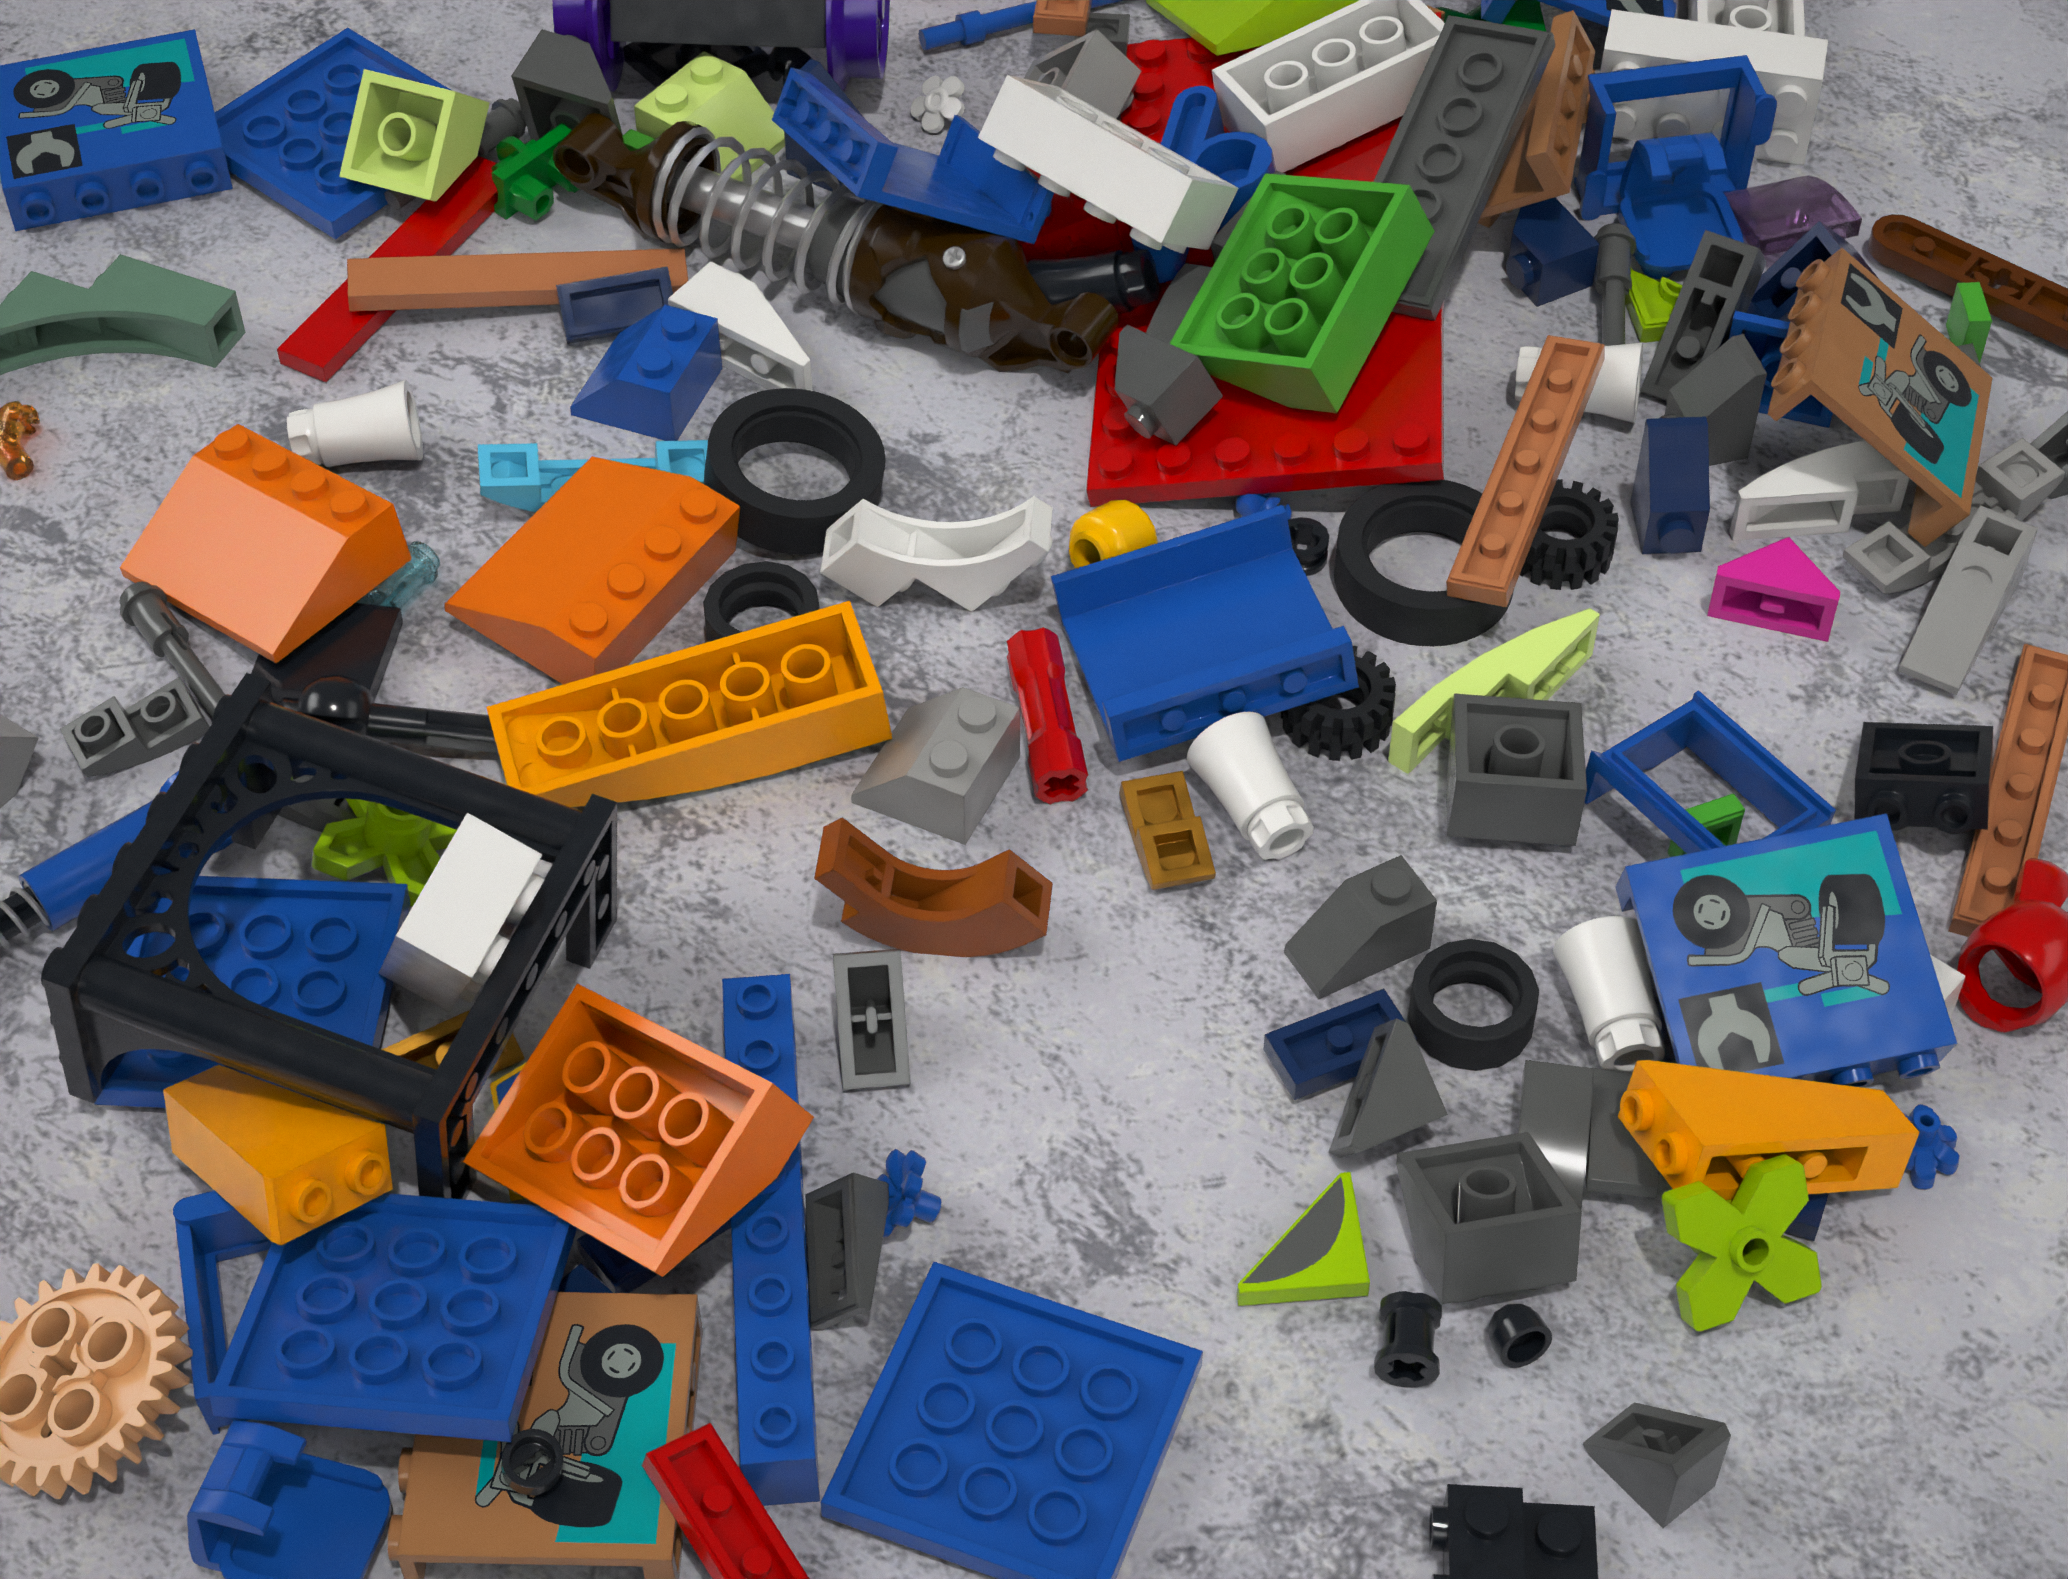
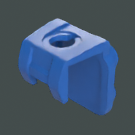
(1673, 212)
(284, 1511)

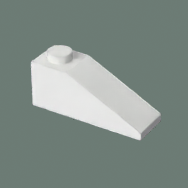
(750, 331)

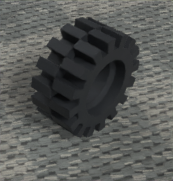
(1579, 557)
(1352, 727)

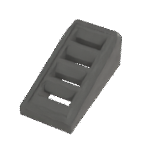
(844, 1230)

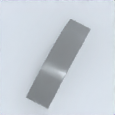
(2007, 483)

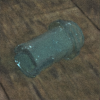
(409, 578)

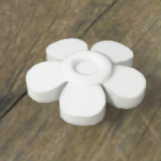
(939, 102)

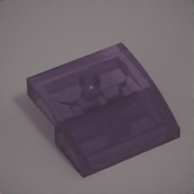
(1784, 211)

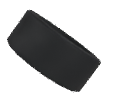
(752, 586)
(1481, 964)

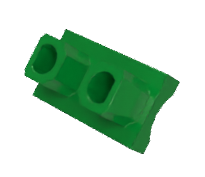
(527, 175)

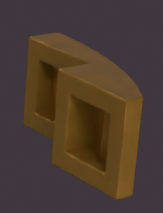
(1166, 831)

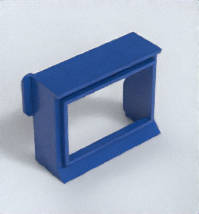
(1745, 125)
(1727, 751)
(206, 1234)

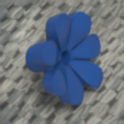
(1932, 1149)
(905, 1191)

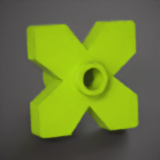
(382, 838)
(1741, 1242)

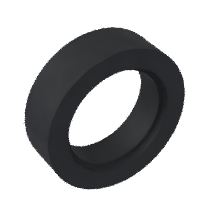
(801, 418)
(1392, 609)

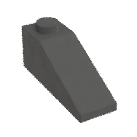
(1716, 286)

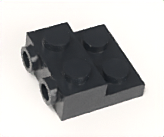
(1925, 775)
(1499, 1536)

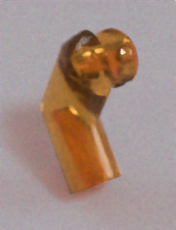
(14, 423)

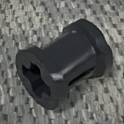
(1408, 1339)

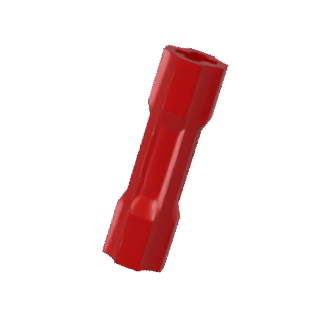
(1054, 749)

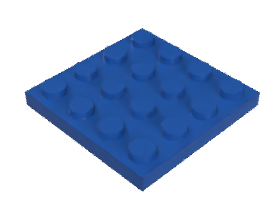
(295, 130)
(285, 946)
(399, 1319)
(1012, 1432)

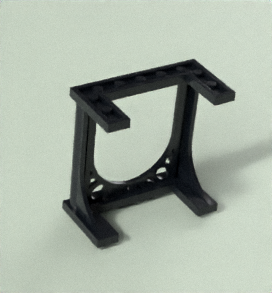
(248, 760)

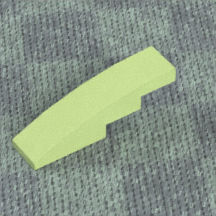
(1521, 668)

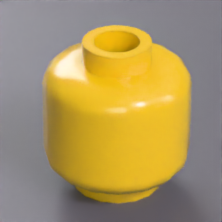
(1109, 532)

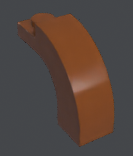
(933, 910)

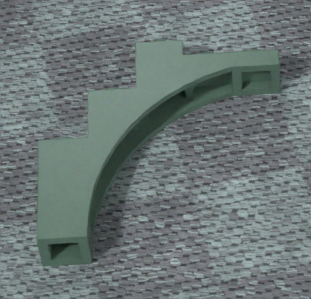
(124, 311)

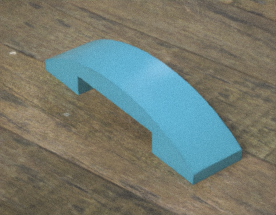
(521, 480)

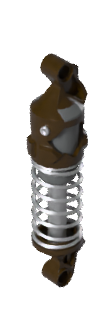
(884, 261)

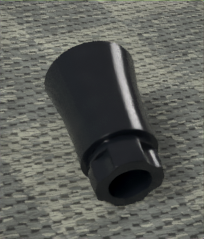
(1116, 275)

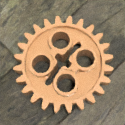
(86, 1378)

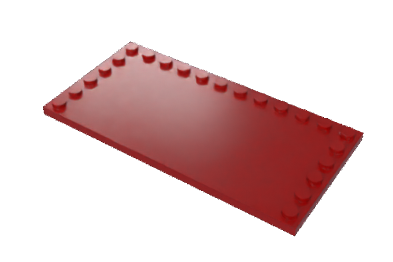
(1247, 443)

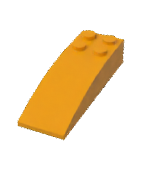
(699, 715)

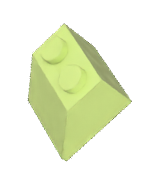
(715, 98)
(411, 135)

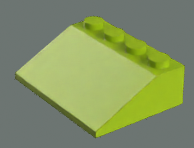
(1243, 24)

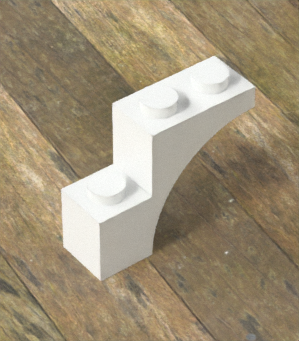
(965, 560)

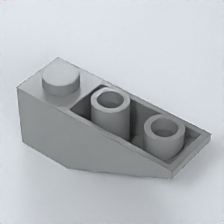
(1969, 599)

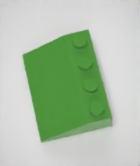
(1305, 287)

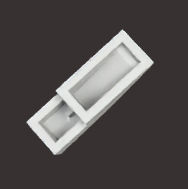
(1818, 493)

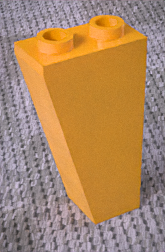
(1721, 1121)
(275, 1151)

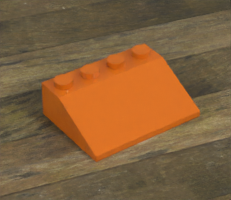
(266, 543)
(600, 568)
(636, 1132)

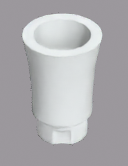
(1616, 386)
(359, 428)
(1252, 784)
(1612, 990)

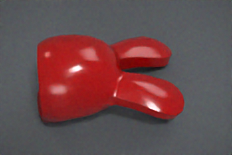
(2031, 944)

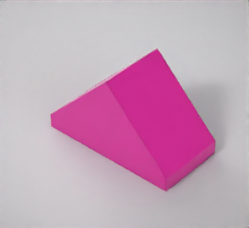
(1776, 591)

